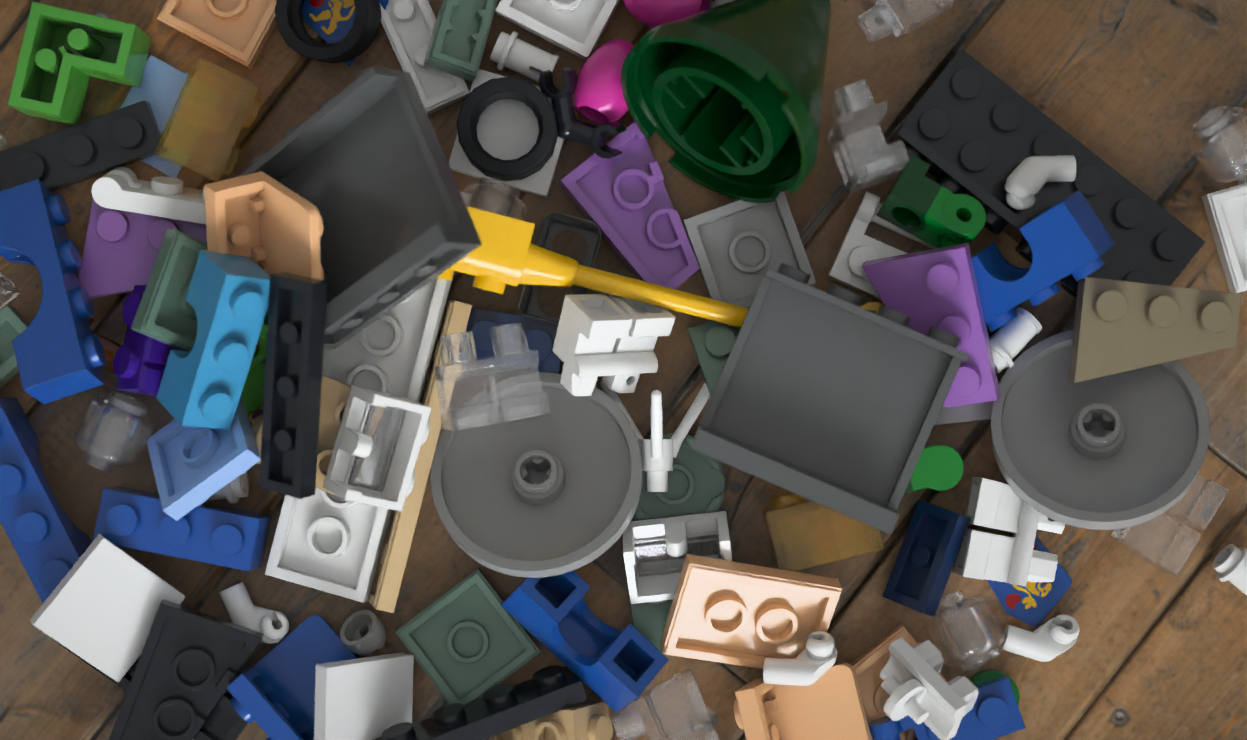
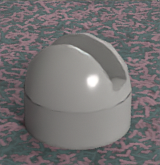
(354, 639)

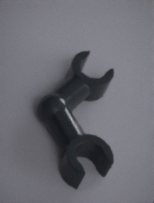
(567, 125)

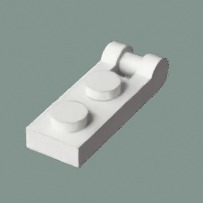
(159, 197)

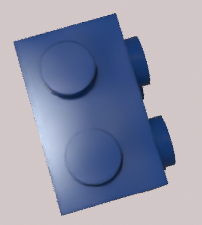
(282, 684)

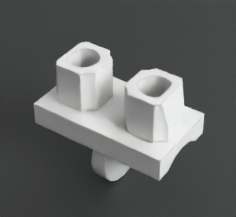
(921, 692)

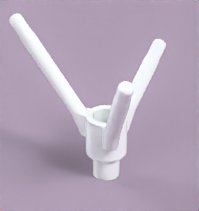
(657, 452)

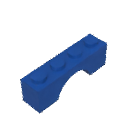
(57, 349)
(28, 509)

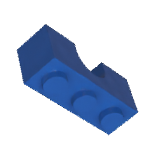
(1062, 242)
(204, 534)
(607, 659)

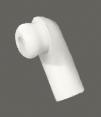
(1033, 174)

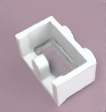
(377, 448)
(658, 547)

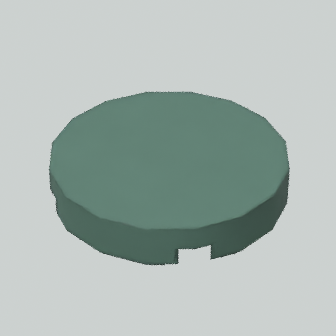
(693, 486)

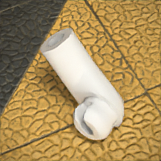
(243, 613)
(1045, 641)
(807, 666)

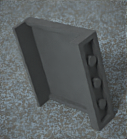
(381, 194)
(828, 397)

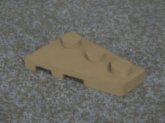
(1144, 325)

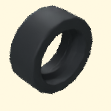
(355, 43)
(502, 89)

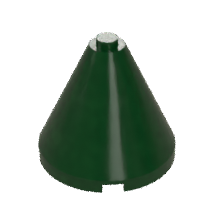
(735, 93)

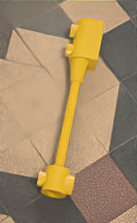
(512, 260)

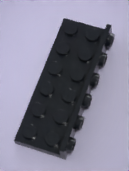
(981, 130)

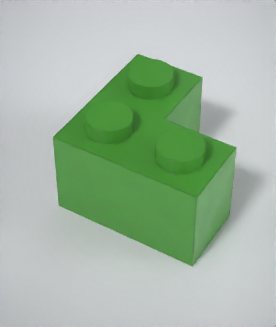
(62, 54)

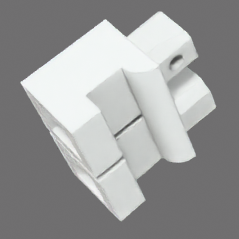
(609, 340)
(1001, 556)

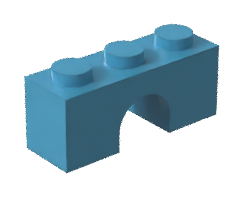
(230, 310)

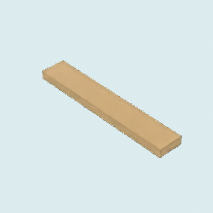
(403, 524)

